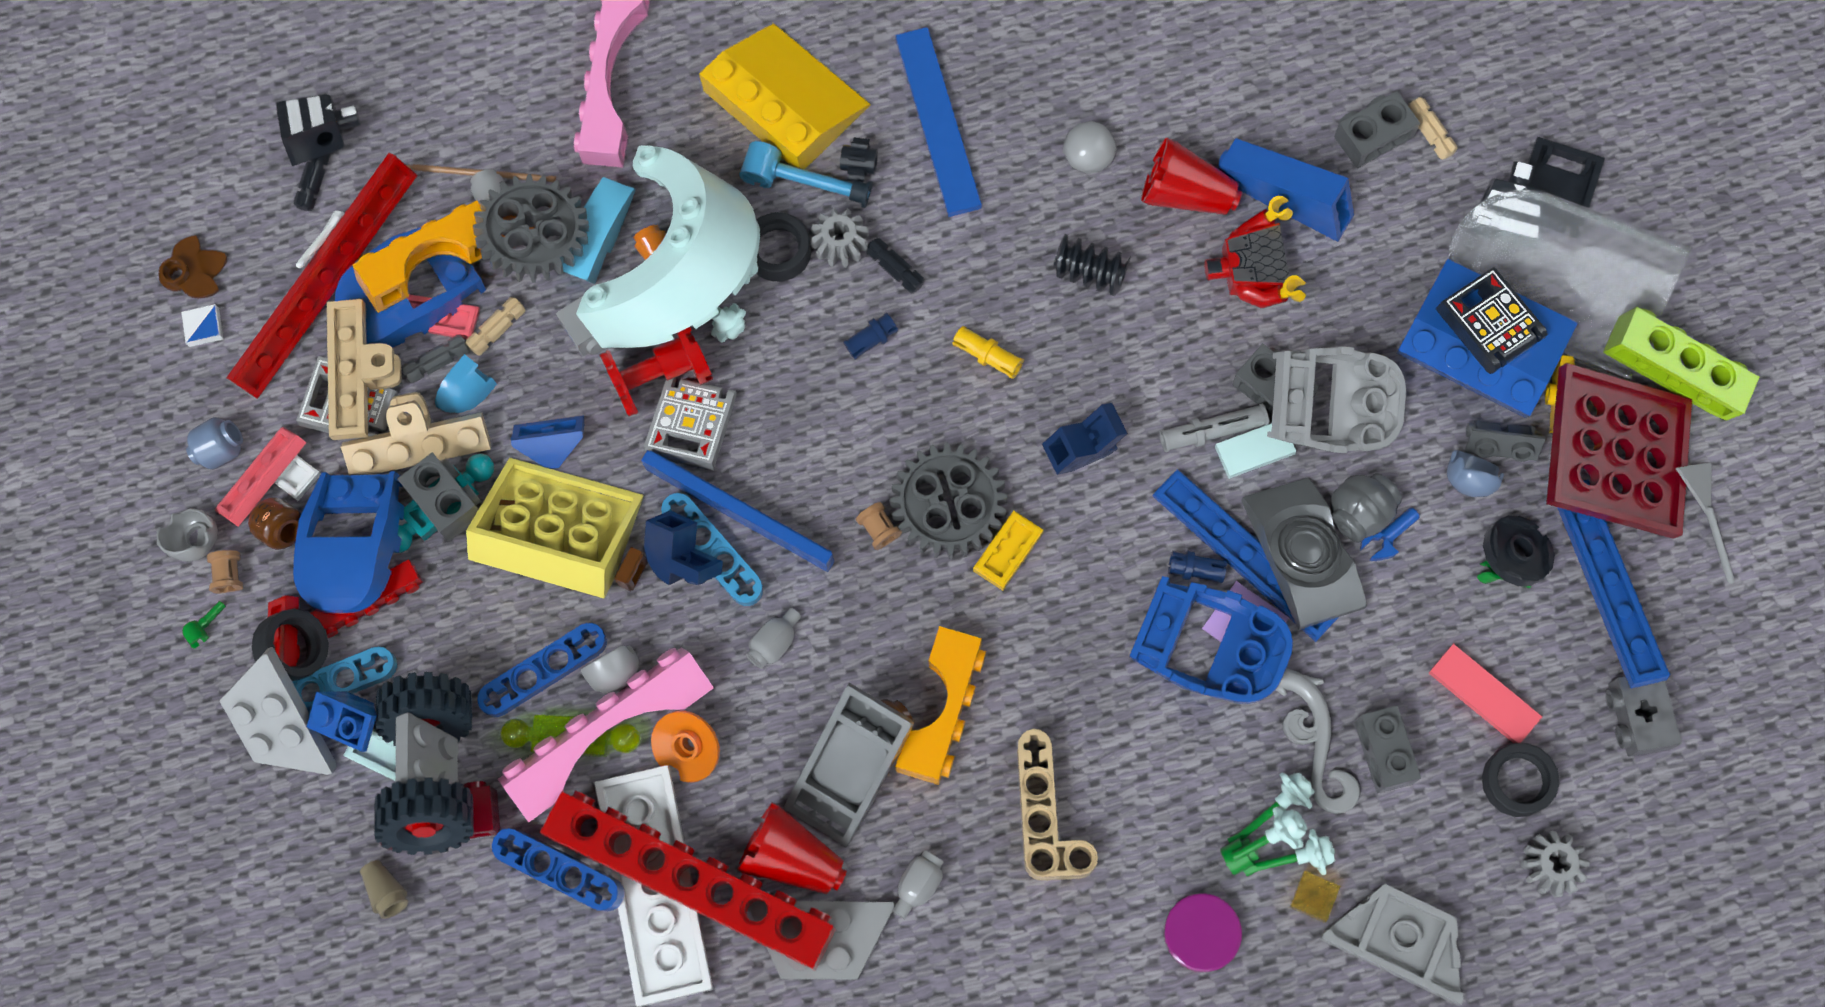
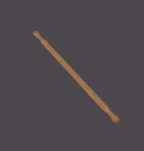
(464, 171)

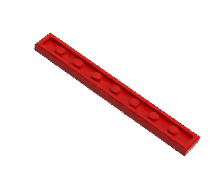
(322, 276)

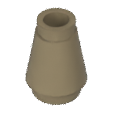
(383, 890)

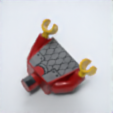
(1257, 260)

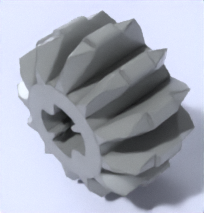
(853, 234)
(1542, 867)

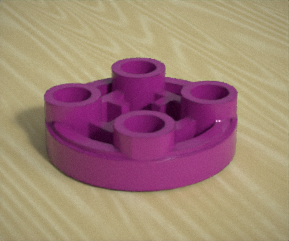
(1202, 933)

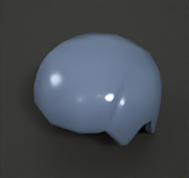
(1473, 475)

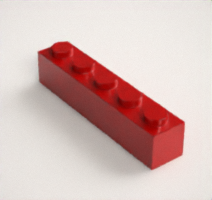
(402, 579)

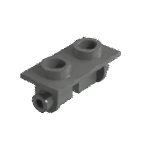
(1517, 442)

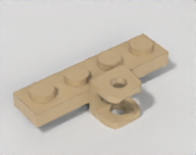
(354, 368)
(414, 438)

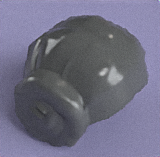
(1364, 505)

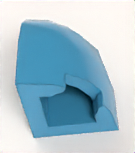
(463, 387)

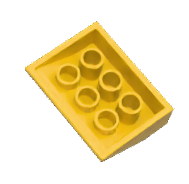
(782, 94)

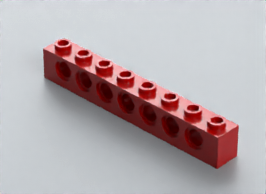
(565, 828)

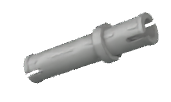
(1202, 430)

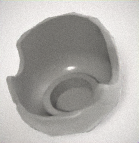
(1089, 147)
(175, 537)
(612, 670)

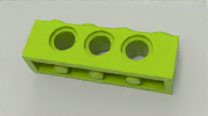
(1662, 364)

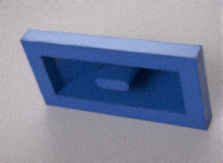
(548, 440)

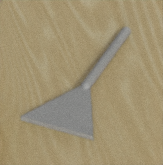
(1698, 481)

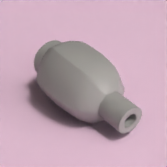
(772, 639)
(918, 883)

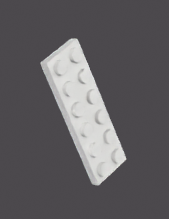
(659, 934)

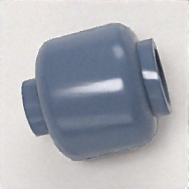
(214, 443)

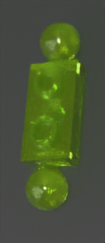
(517, 733)

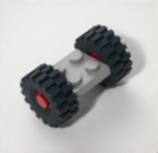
(426, 802)

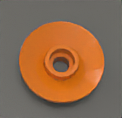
(671, 745)

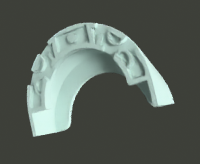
(693, 268)

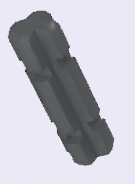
(435, 359)

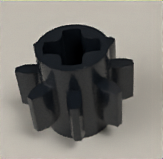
(858, 159)

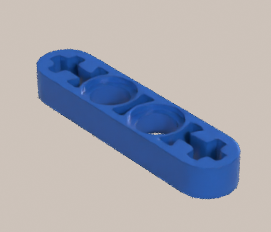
(540, 665)
(556, 872)

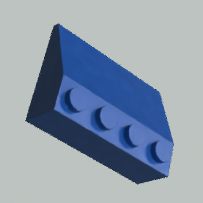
(1440, 350)

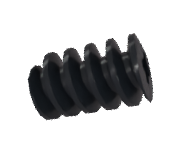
(1090, 265)

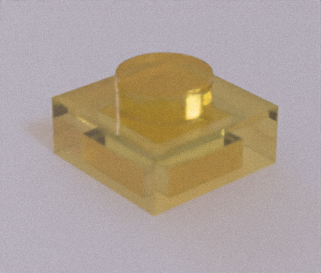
(1314, 896)

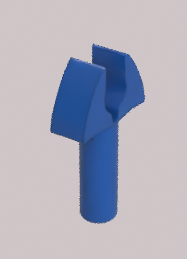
(1390, 533)

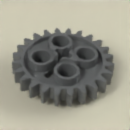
(540, 254)
(919, 508)

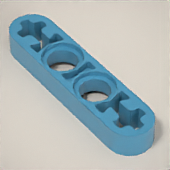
(716, 546)
(327, 675)

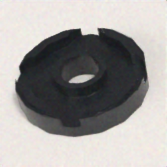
(1506, 562)

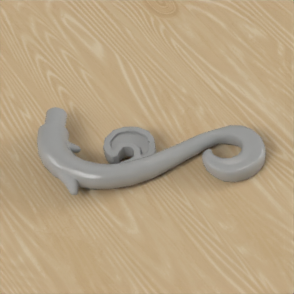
(1320, 734)

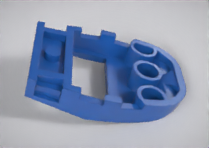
(400, 319)
(347, 571)
(1249, 656)

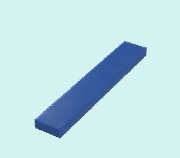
(938, 122)
(738, 510)
(1227, 540)
(1615, 598)

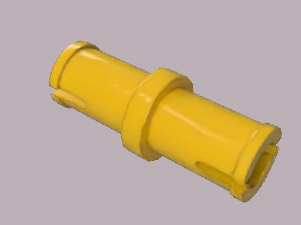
(988, 352)

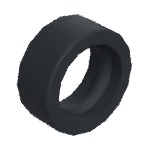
(793, 267)
(311, 630)
(1540, 759)

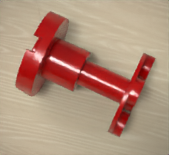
(669, 360)

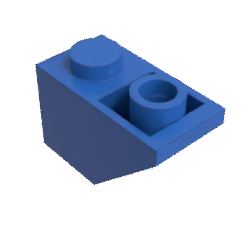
(343, 718)

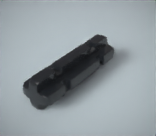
(310, 183)
(895, 265)

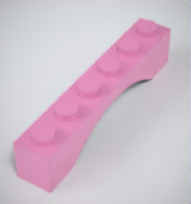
(602, 131)
(542, 776)

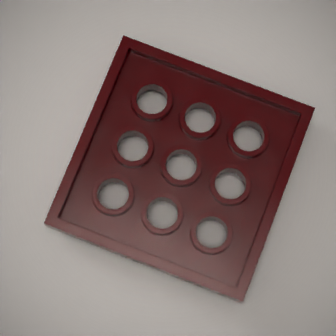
(1636, 438)

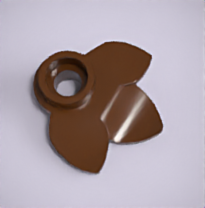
(197, 269)

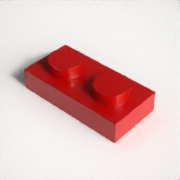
(286, 635)

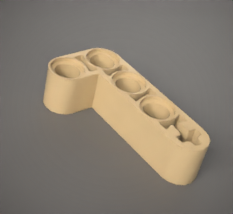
(1046, 805)

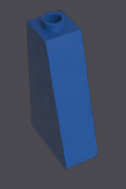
(1313, 194)

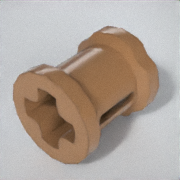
(878, 525)
(224, 571)

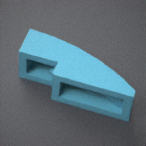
(606, 215)

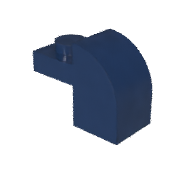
(1085, 442)
(672, 551)

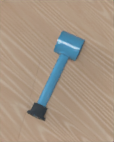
(764, 165)

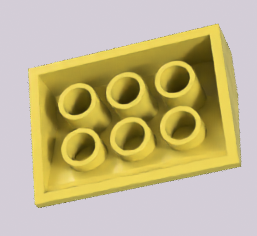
(554, 527)

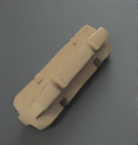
(1433, 129)
(495, 326)

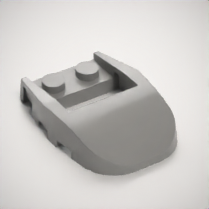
(1364, 400)

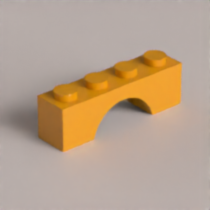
(387, 272)
(927, 749)

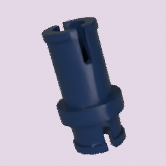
(870, 336)
(1196, 566)

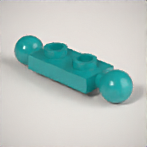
(478, 469)

